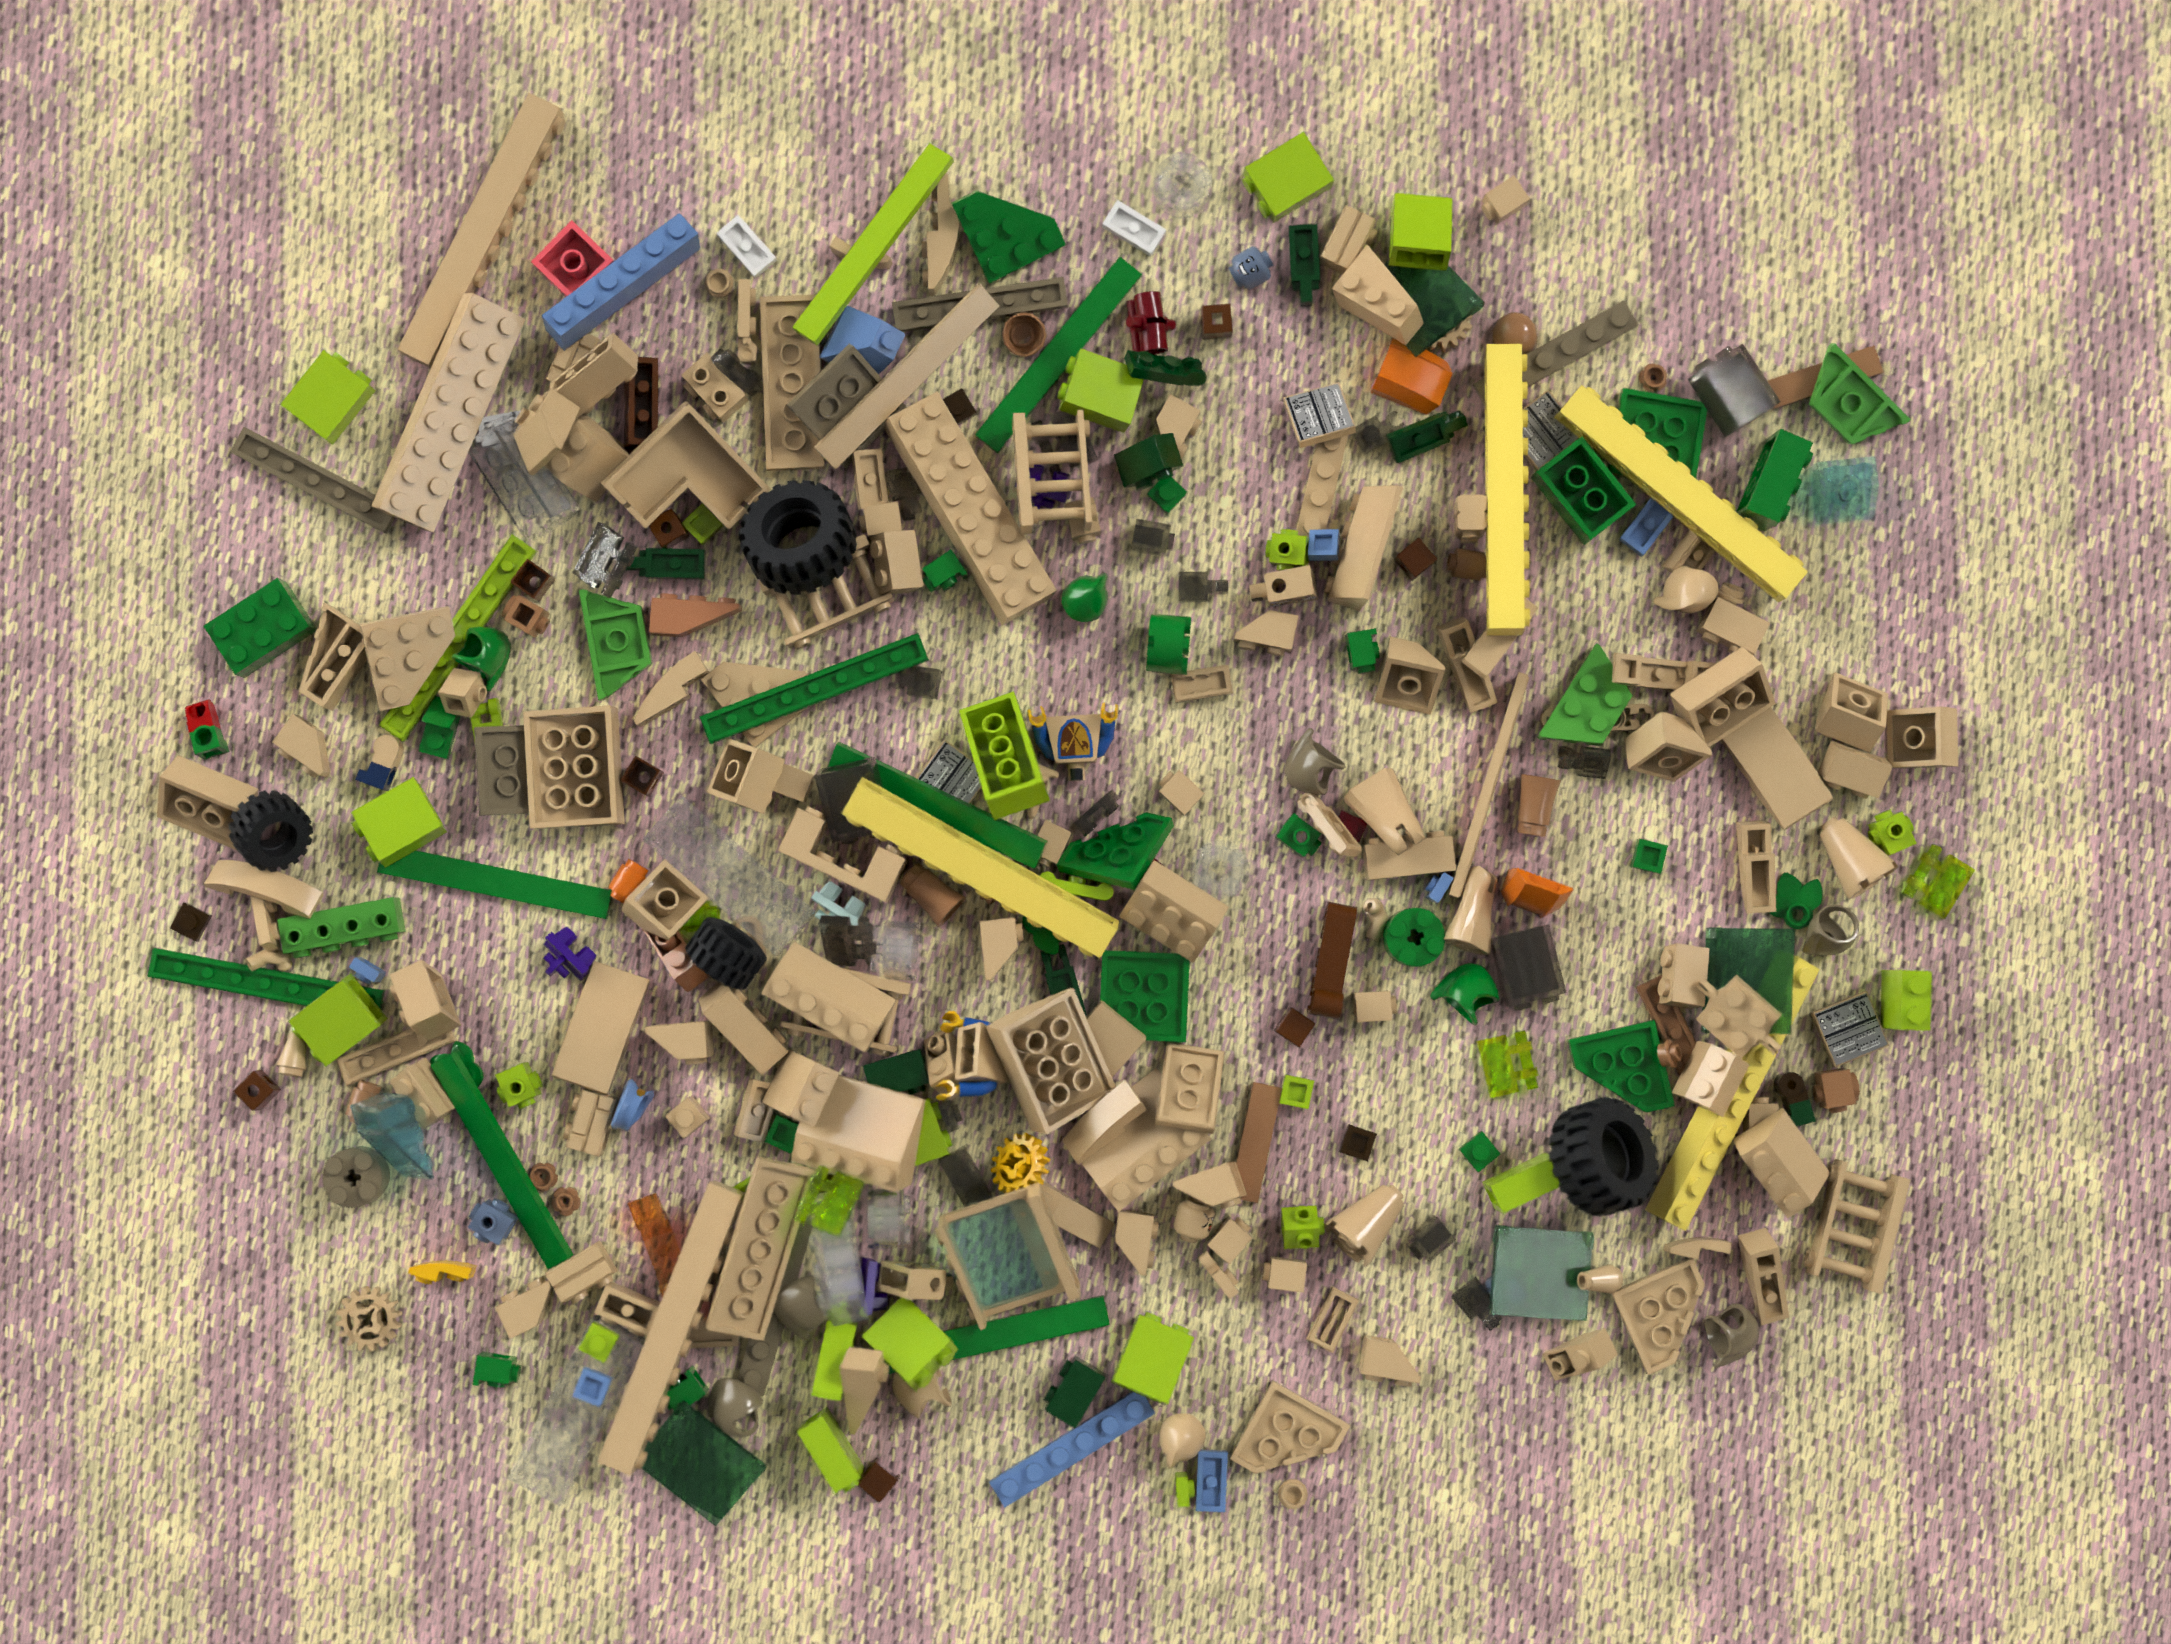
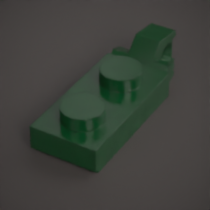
(1304, 260)
(1425, 435)
(670, 563)

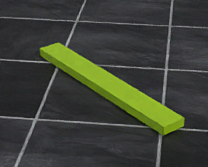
(873, 244)
(473, 613)

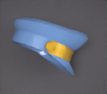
(631, 1106)

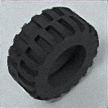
(781, 513)
(1603, 1156)

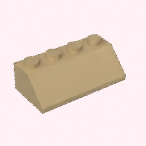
(829, 996)

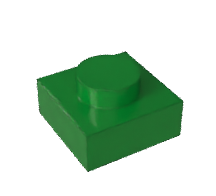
(1167, 494)
(1649, 856)
(782, 1134)
(1479, 1151)

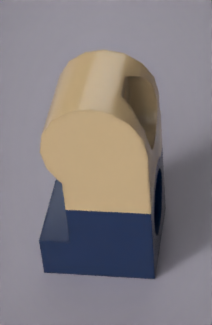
(384, 764)

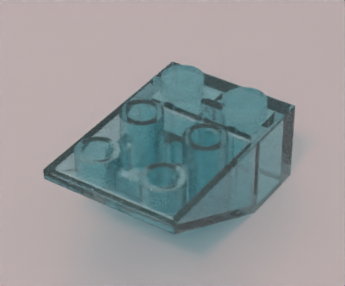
(392, 1130)

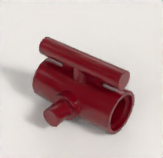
(1148, 323)

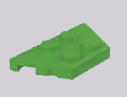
(1852, 400)
(615, 641)
(1589, 704)

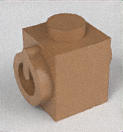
(526, 616)
(1836, 1089)

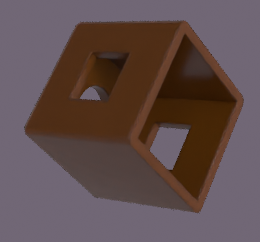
(1216, 331)
(675, 536)
(1415, 559)
(524, 575)
(631, 776)
(1294, 1027)
(267, 1090)
(877, 1481)

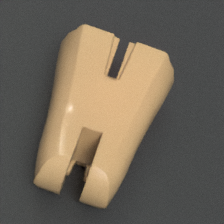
(1385, 809)
(1472, 922)

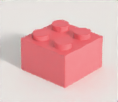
(571, 259)

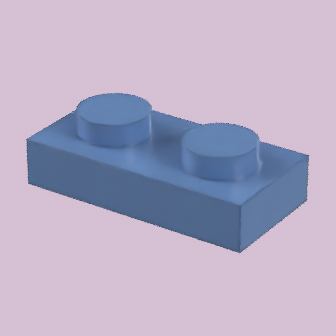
(1646, 527)
(1211, 1480)

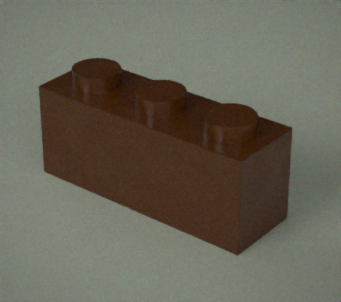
(641, 403)

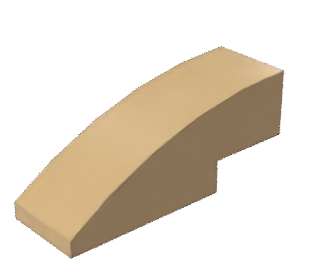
(1457, 640)
(671, 688)
(1756, 866)
(1103, 1122)

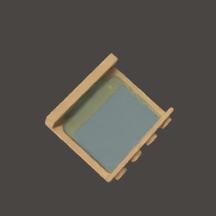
(1007, 1253)

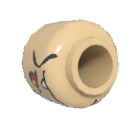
(1193, 1220)

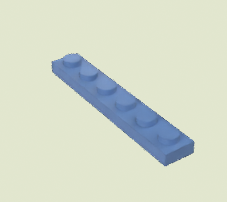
(1071, 1447)

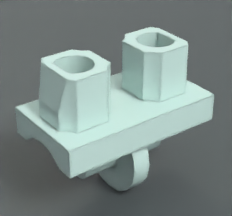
(827, 898)

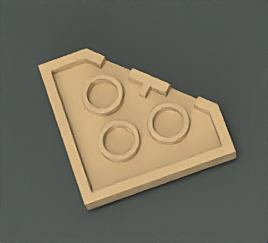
(404, 652)
(738, 681)
(1660, 1312)
(1287, 1431)

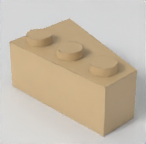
(1377, 297)
(334, 659)
(744, 1026)

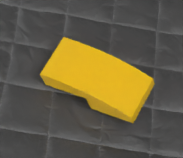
(434, 1270)

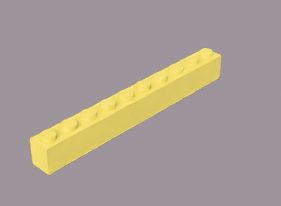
(1504, 490)
(1681, 493)
(980, 868)
(1710, 1134)

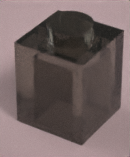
(1152, 538)
(1430, 1239)

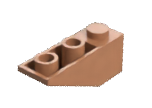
(682, 617)
(677, 960)

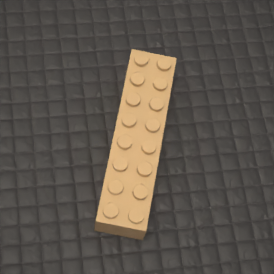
(448, 412)
(969, 508)

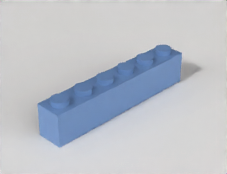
(621, 281)

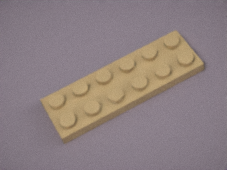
(787, 367)
(759, 1250)

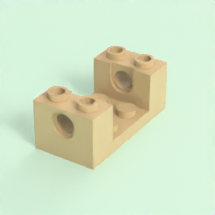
(805, 837)

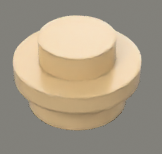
(719, 283)
(1731, 593)
(1292, 1494)

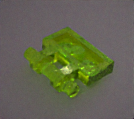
(1945, 886)
(1498, 1065)
(836, 1205)

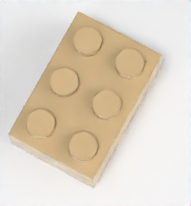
(1724, 696)
(1174, 911)

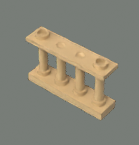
(1029, 487)
(878, 603)
(881, 1047)
(1886, 1218)

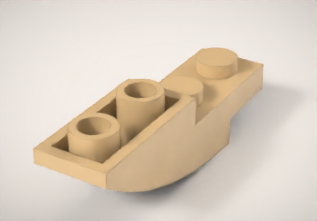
(941, 244)

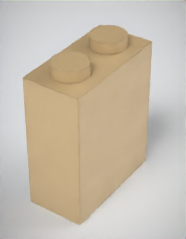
(800, 1088)

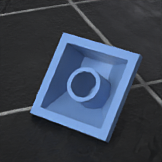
(869, 335)

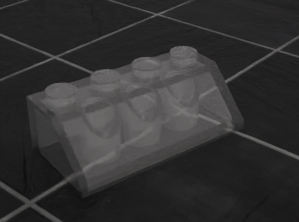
(533, 502)

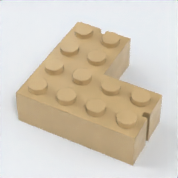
(682, 456)

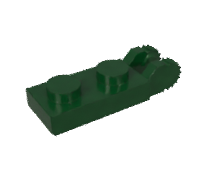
(1165, 368)
(1063, 978)

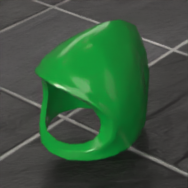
(1085, 598)
(485, 652)
(1467, 990)

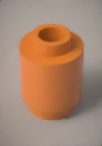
(627, 880)

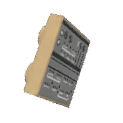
(1319, 415)
(1545, 433)
(952, 773)
(1849, 1029)

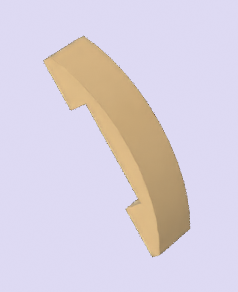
(1654, 673)
(275, 887)

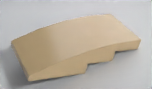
(1777, 769)
(600, 1028)

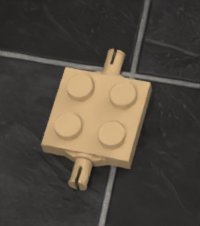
(1738, 1016)

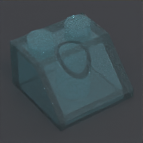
(1844, 490)

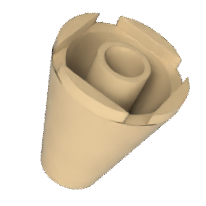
(1854, 857)
(1366, 1223)

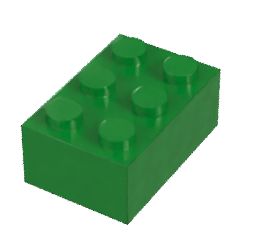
(1775, 479)
(1583, 490)
(260, 628)

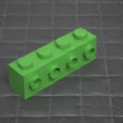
(340, 926)

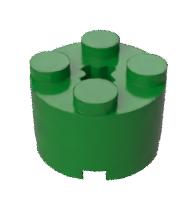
(1168, 644)
(1429, 944)

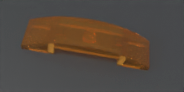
(657, 1235)

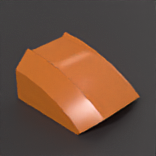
(1412, 380)
(1534, 892)

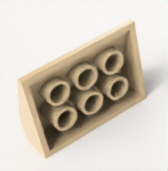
(1363, 545)
(574, 767)
(1051, 1060)
(864, 1134)
(1143, 1151)

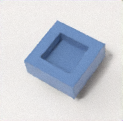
(1323, 545)
(1437, 887)
(366, 970)
(592, 1386)

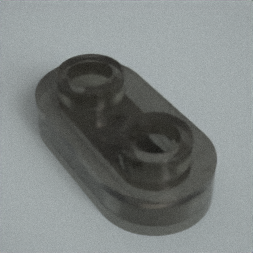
(744, 378)
(1105, 806)

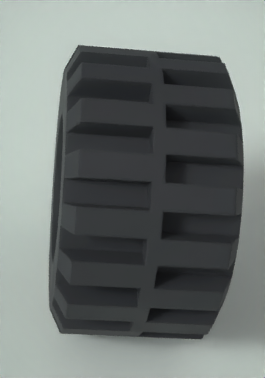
(256, 817)
(725, 953)

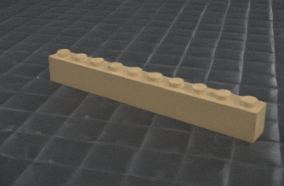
(484, 225)
(671, 1329)

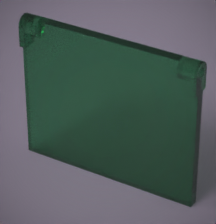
(1441, 299)
(1761, 960)
(1539, 1272)
(701, 1463)

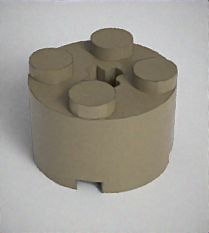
(358, 1160)

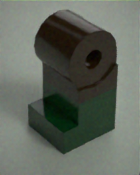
(1794, 1097)

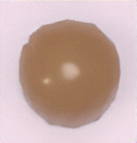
(1021, 327)
(1516, 329)

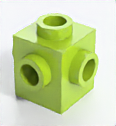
(1280, 542)
(1891, 832)
(529, 1082)
(1301, 1227)

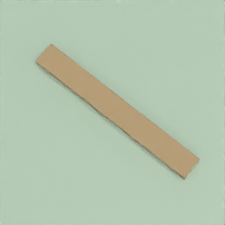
(906, 376)
(1489, 785)

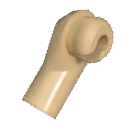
(1377, 917)
(264, 957)

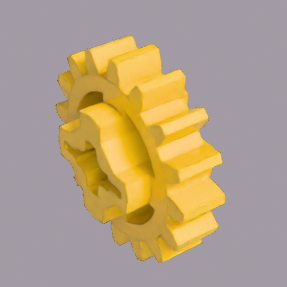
(1019, 1163)

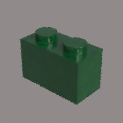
(1148, 461)
(899, 1072)
(1074, 1392)

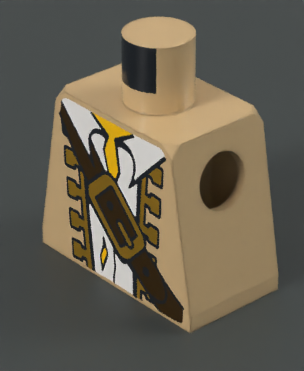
(1299, 587)
(923, 1280)

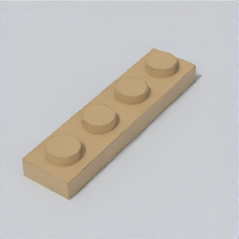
(1321, 485)

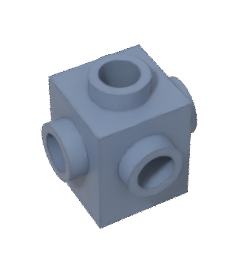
(502, 1220)

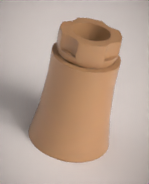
(1536, 804)
(932, 894)

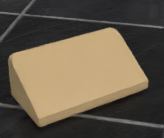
(1689, 552)

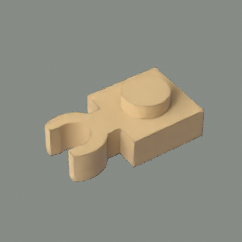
(1224, 1279)

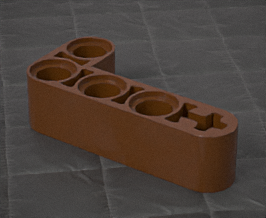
(1332, 961)

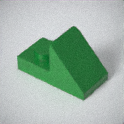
(439, 730)

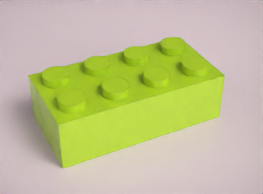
(1004, 755)

